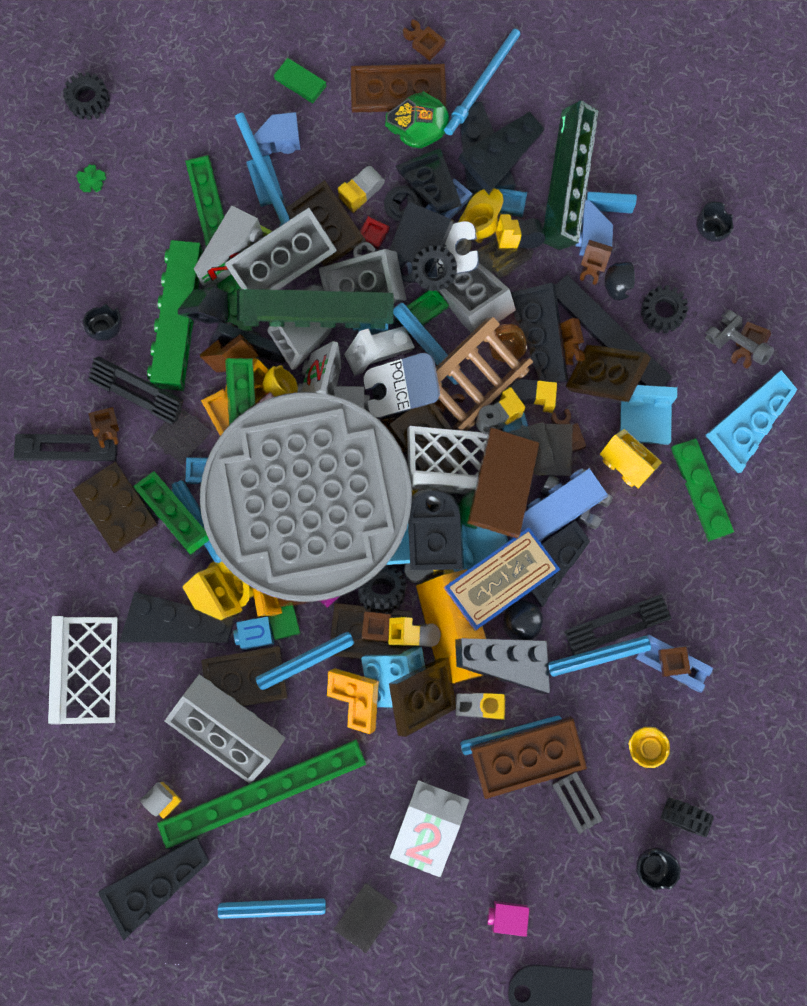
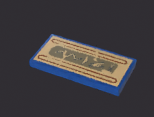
(501, 579)

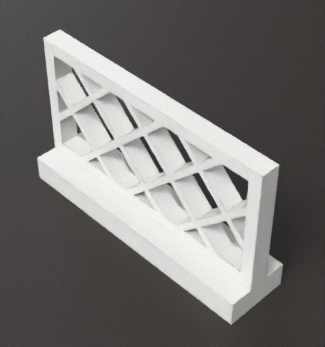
(438, 480)
(59, 669)

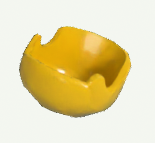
(279, 381)
(649, 747)

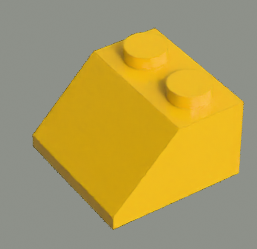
(629, 458)

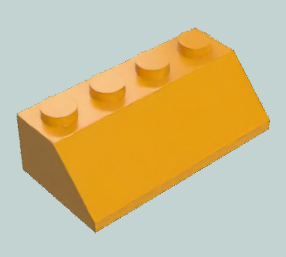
(443, 612)

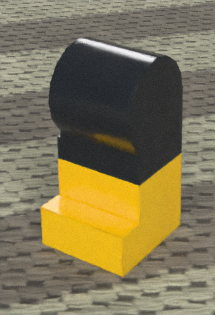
(519, 233)
(536, 393)

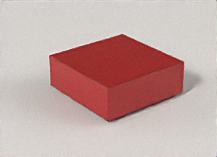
(374, 232)

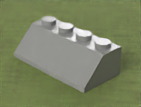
(282, 254)
(225, 729)

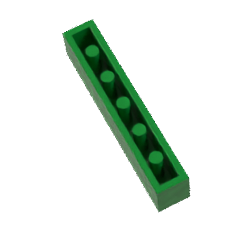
(173, 330)

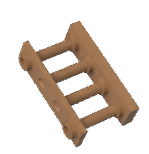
(469, 350)

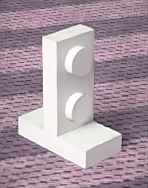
(378, 347)

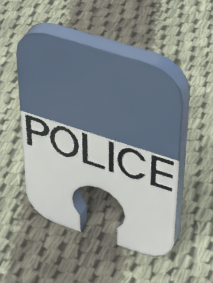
(466, 262)
(409, 385)

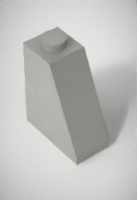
(298, 342)

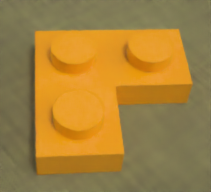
(361, 695)

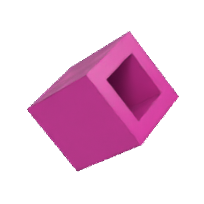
(508, 918)

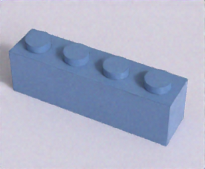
(563, 504)

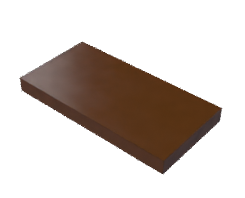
(387, 86)
(503, 483)
(528, 757)

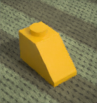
(211, 594)

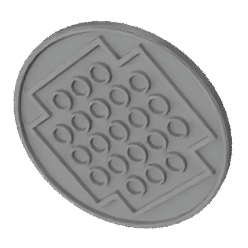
(306, 496)

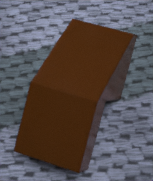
(217, 352)

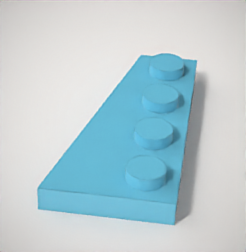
(745, 426)

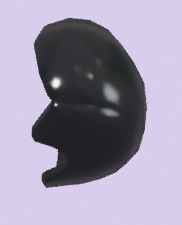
(714, 222)
(619, 279)
(102, 323)
(522, 620)
(658, 869)

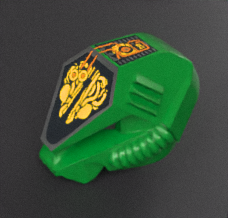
(418, 120)

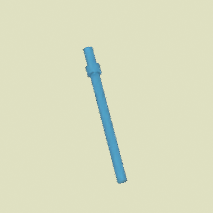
(461, 112)
(262, 168)

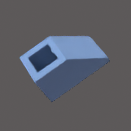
(278, 134)
(594, 227)

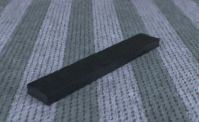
(604, 328)

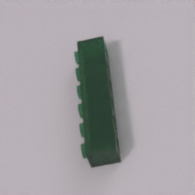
(570, 175)
(314, 306)

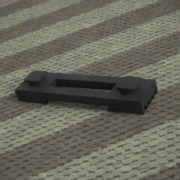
(105, 374)
(29, 448)
(652, 611)

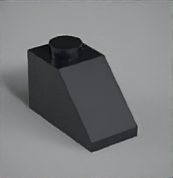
(206, 305)

